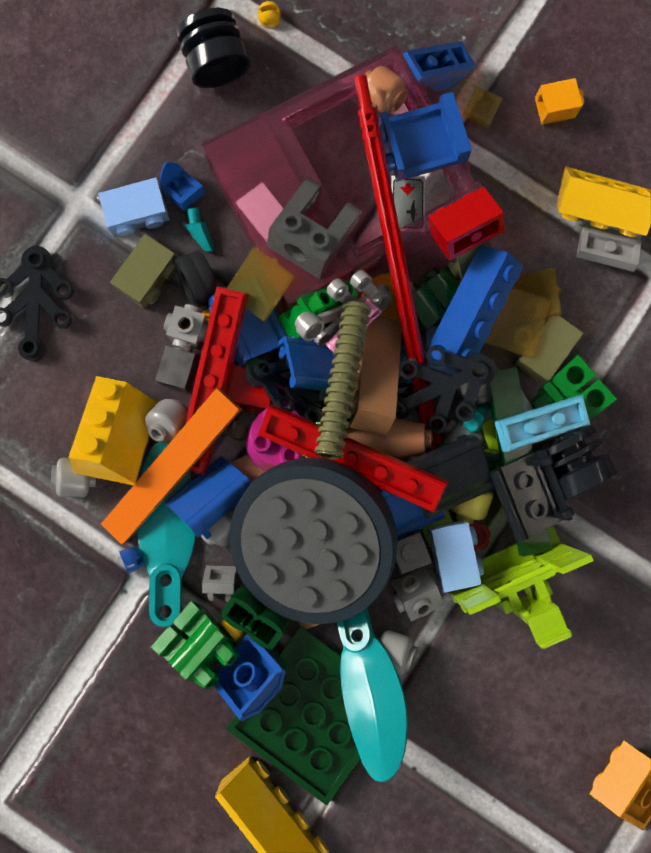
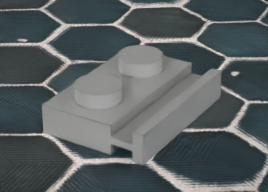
(609, 247)

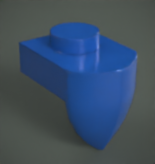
(179, 185)

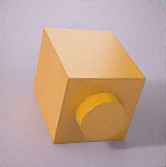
(559, 101)

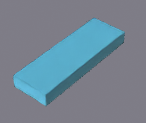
(542, 423)

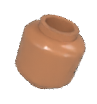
(386, 89)

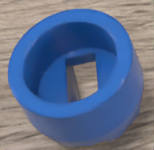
(132, 559)

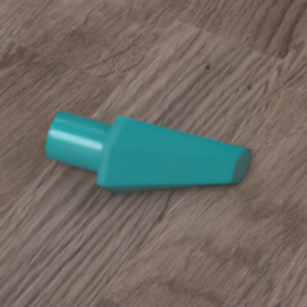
(199, 229)
(477, 421)

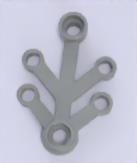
(312, 326)

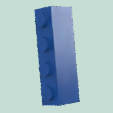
(476, 303)

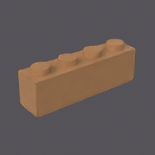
(378, 378)

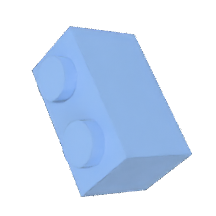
(134, 207)
(455, 555)

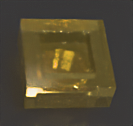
(482, 107)

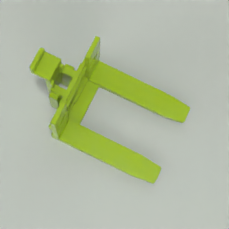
(511, 573)

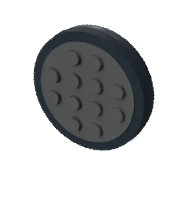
(313, 540)

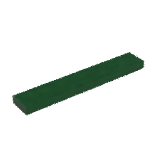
(507, 401)

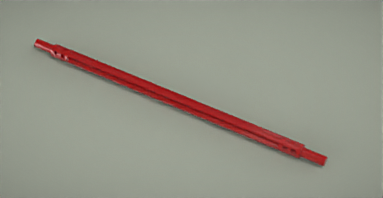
(393, 243)

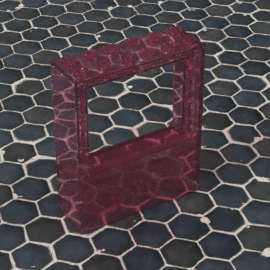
(265, 165)

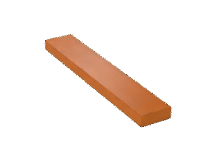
(171, 466)

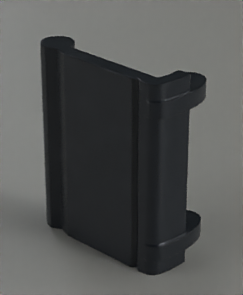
(462, 466)
(530, 494)

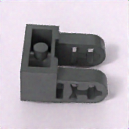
(303, 239)

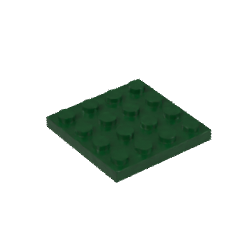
(306, 722)

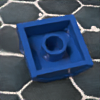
(250, 680)

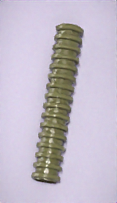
(342, 381)

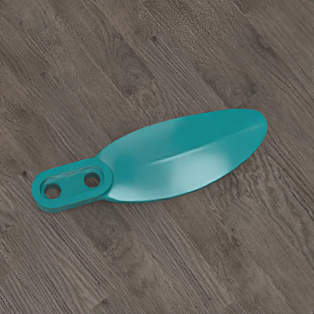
(166, 550)
(372, 699)

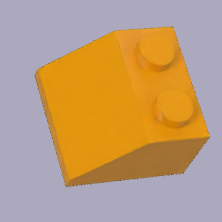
(626, 785)

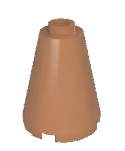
(402, 441)

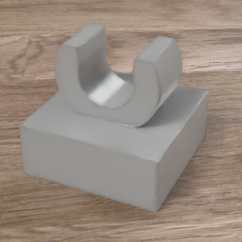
(219, 581)

